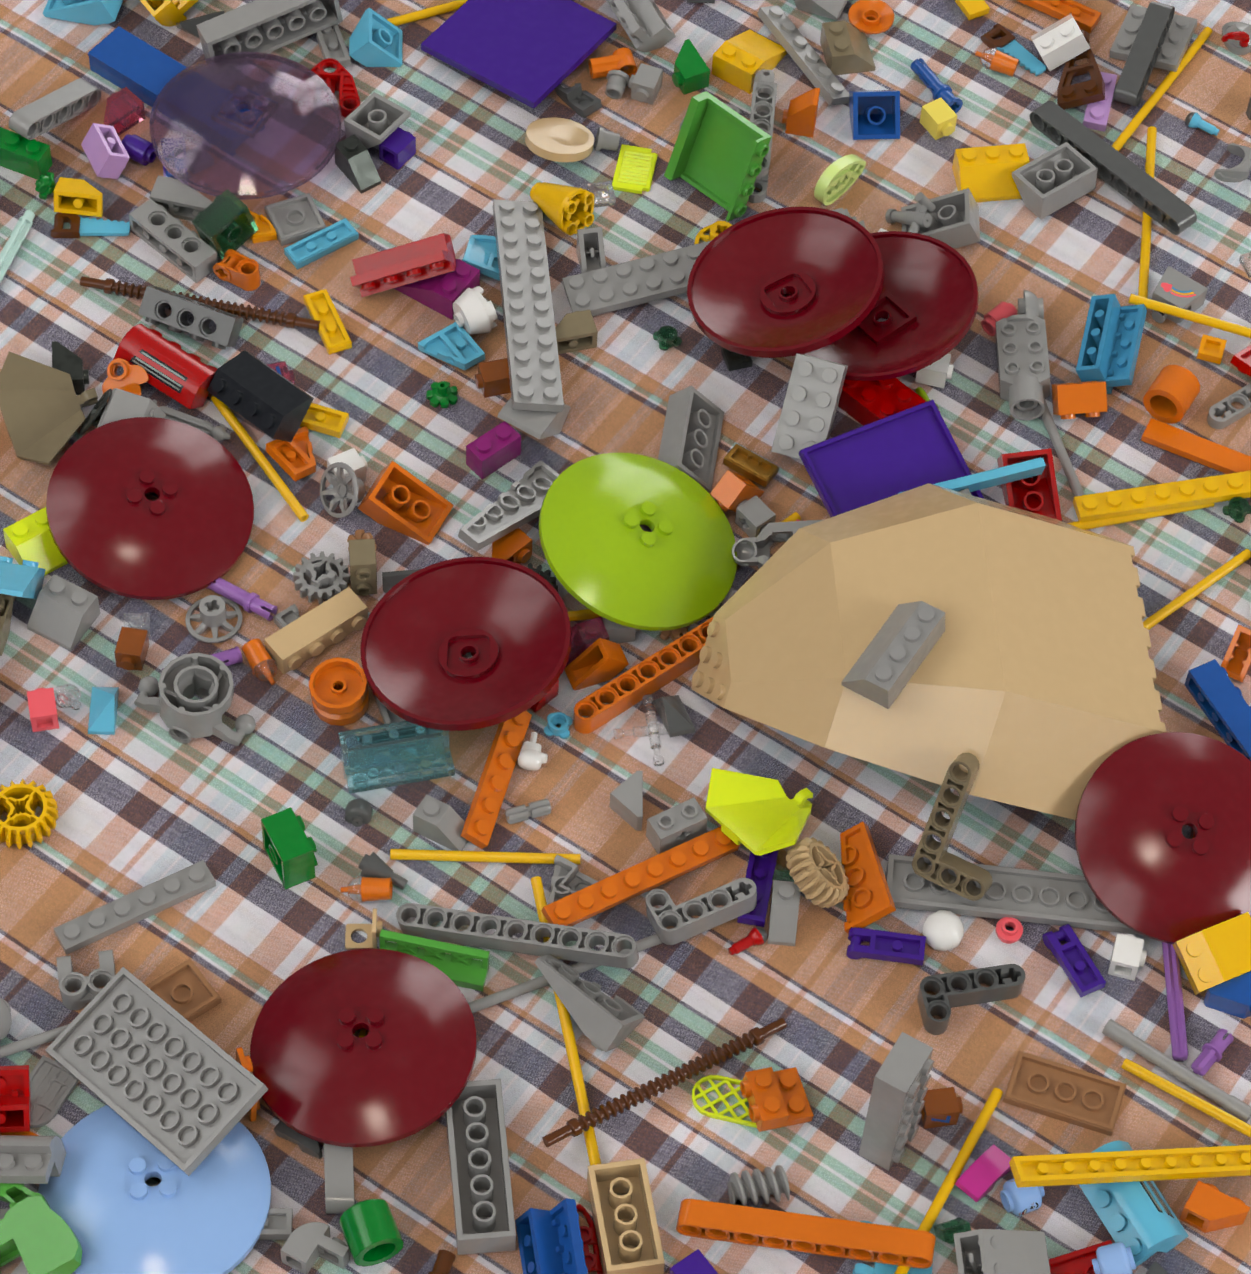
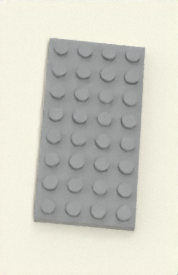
(156, 1070)

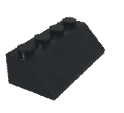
(261, 396)

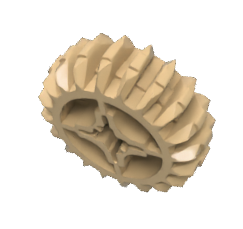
(817, 872)

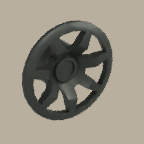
(96, 413)

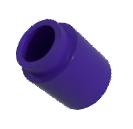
(139, 149)

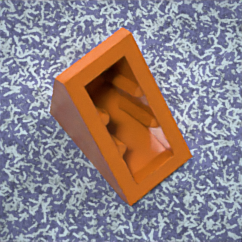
(1238, 656)

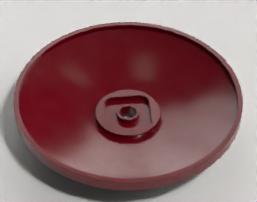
(802, 251)
(458, 607)

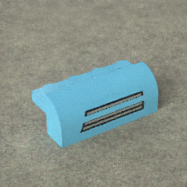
(1135, 1213)

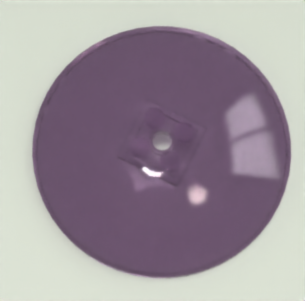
(254, 152)

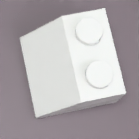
(1060, 42)

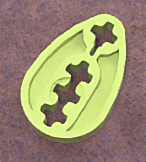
(838, 178)

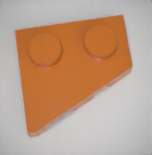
(294, 456)

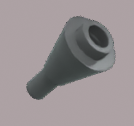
(375, 867)

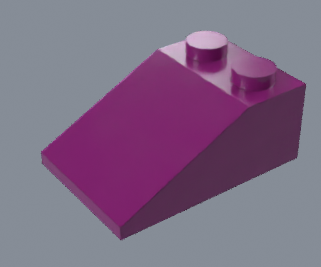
(444, 289)

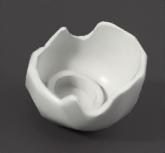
(943, 930)

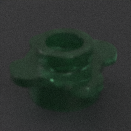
(667, 337)
(1235, 504)

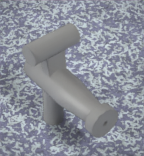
(916, 218)

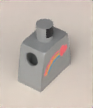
(1178, 291)

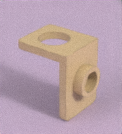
(372, 930)

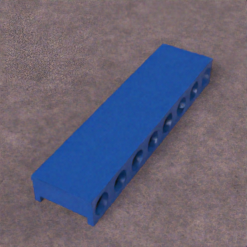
(134, 65)

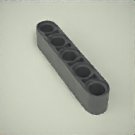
(1144, 53)

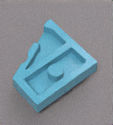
(453, 347)

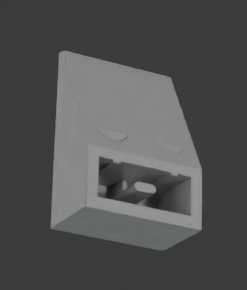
(1001, 1252)

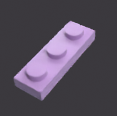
(1098, 112)

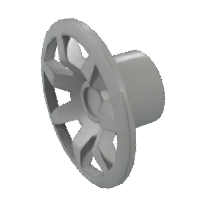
(345, 490)
(213, 615)

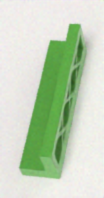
(457, 965)

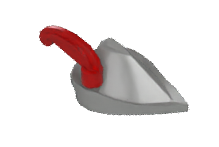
(1237, 37)

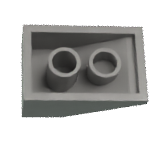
(953, 219)

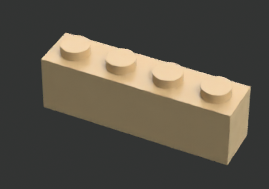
(317, 630)

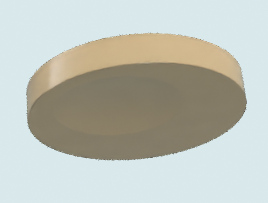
(559, 139)

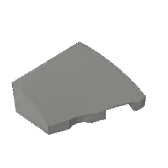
(567, 879)

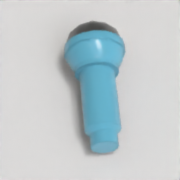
(1194, 120)

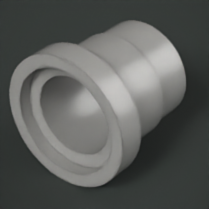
(616, 83)
(606, 140)

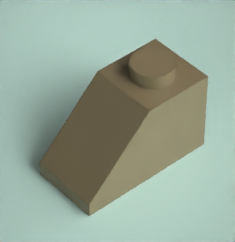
(576, 332)

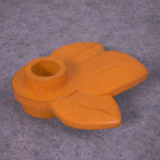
(128, 381)

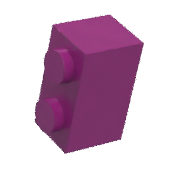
(493, 450)

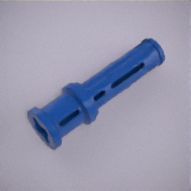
(933, 83)

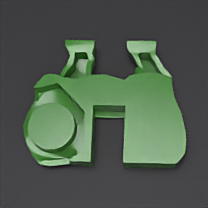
(36, 1233)

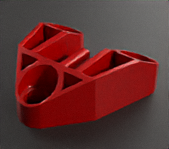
(340, 81)

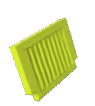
(634, 169)

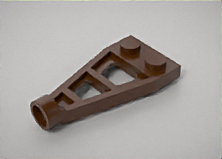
(1084, 92)

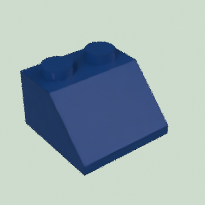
(875, 114)

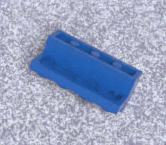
(551, 1240)

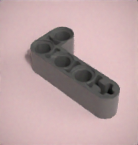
(1004, 983)

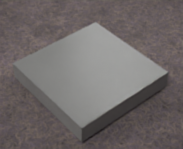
(294, 218)

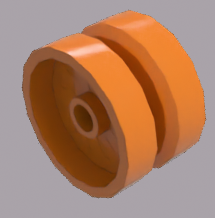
(339, 691)

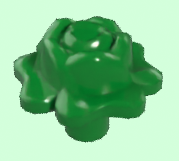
(45, 185)

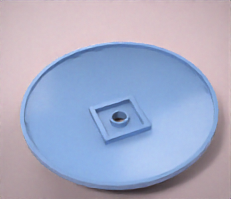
(172, 1228)

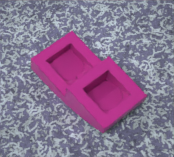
(984, 1173)

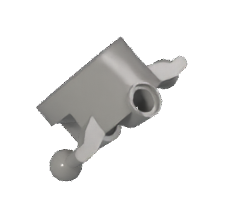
(189, 717)

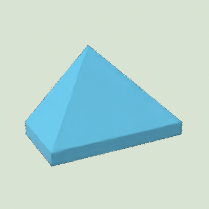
(103, 710)

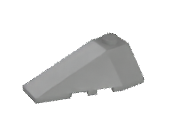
(599, 1017)

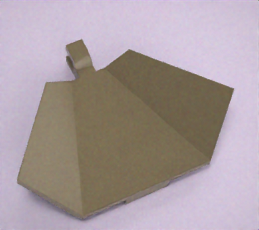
(40, 408)

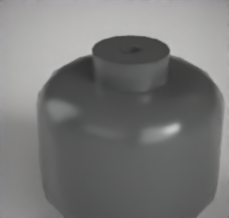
(358, 812)

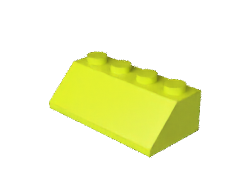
(32, 541)

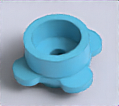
(561, 719)

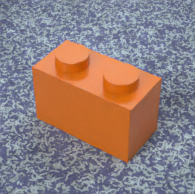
(1079, 398)

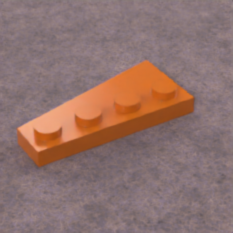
(868, 889)

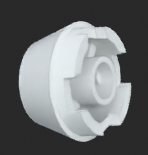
(474, 312)

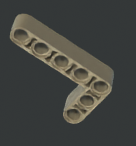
(944, 828)

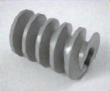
(758, 1185)

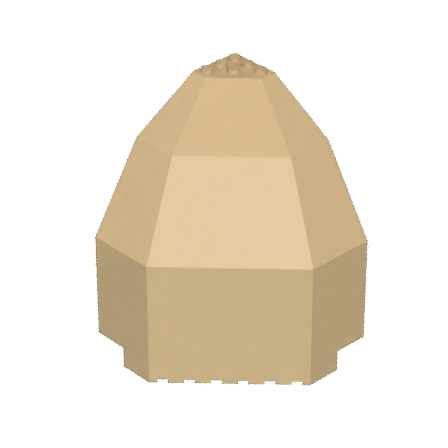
(1035, 660)

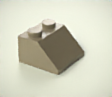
(845, 48)

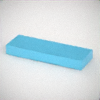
(321, 243)

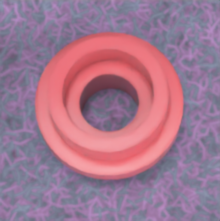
(1009, 936)

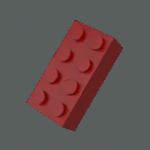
(876, 399)

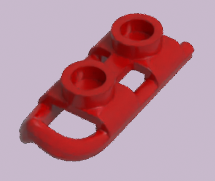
(589, 1237)

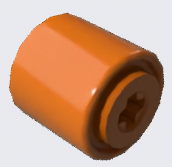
(1171, 394)

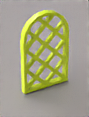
(724, 1080)

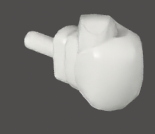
(530, 755)

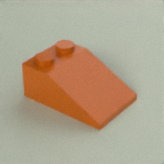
(405, 504)

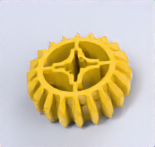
(21, 823)

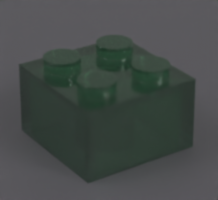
(225, 223)

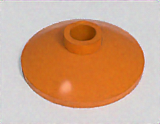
(871, 16)

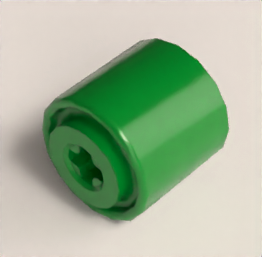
(371, 1232)

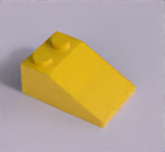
(743, 57)
(1216, 953)

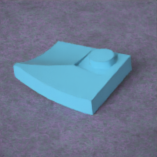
(482, 254)

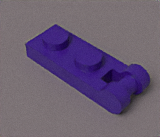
(886, 946)
(1074, 960)

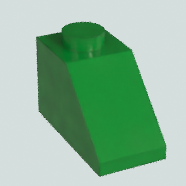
(690, 70)

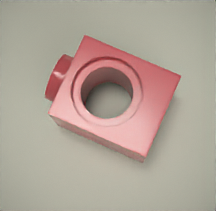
(42, 709)

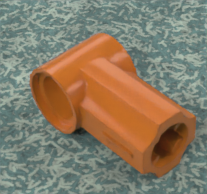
(621, 59)

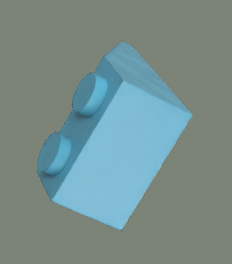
(83, 11)
(20, 580)

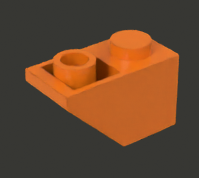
(513, 547)
(1213, 1210)

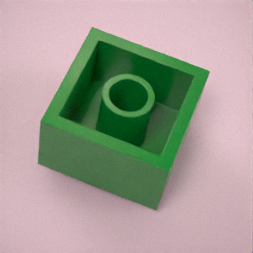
(289, 847)

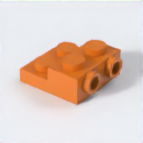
(775, 1098)

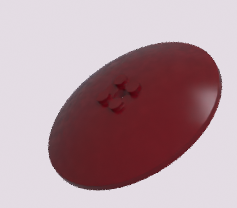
(927, 305)
(141, 544)
(1135, 843)
(373, 1085)

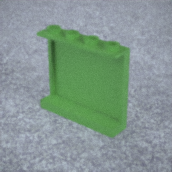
(718, 153)

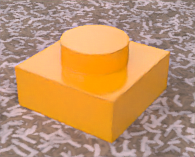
(1211, 349)

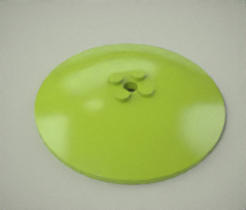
(616, 567)

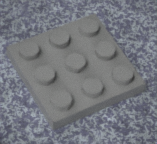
(1173, 48)

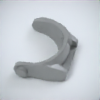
(1239, 172)

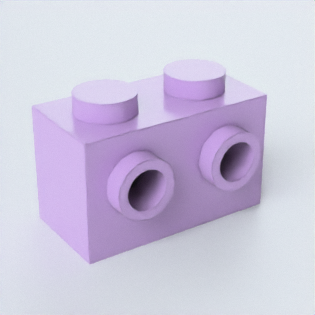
(105, 151)

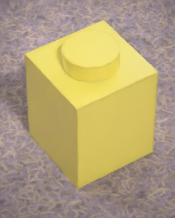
(938, 118)

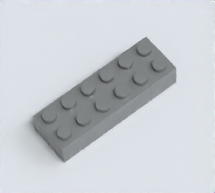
(266, 25)
(896, 1101)
(480, 1170)

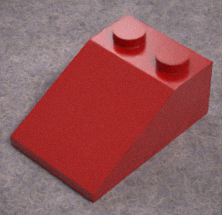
(1035, 493)

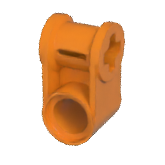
(238, 270)

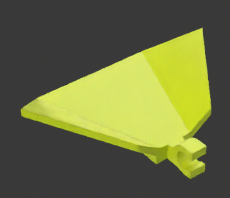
(756, 810)

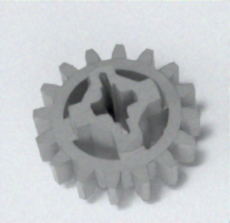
(321, 577)

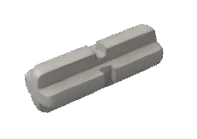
(522, 812)

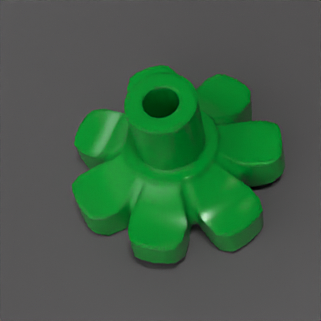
(442, 394)

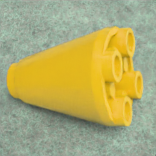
(564, 205)

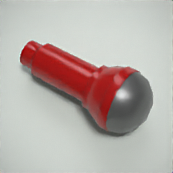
(756, 936)

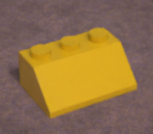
(989, 171)

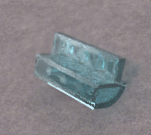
(393, 755)

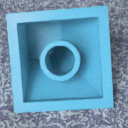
(376, 41)

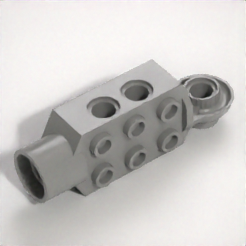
(1024, 358)

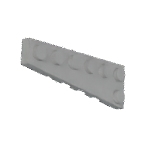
(511, 509)

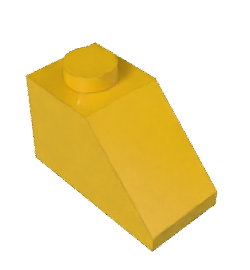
(77, 197)

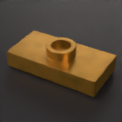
(750, 465)

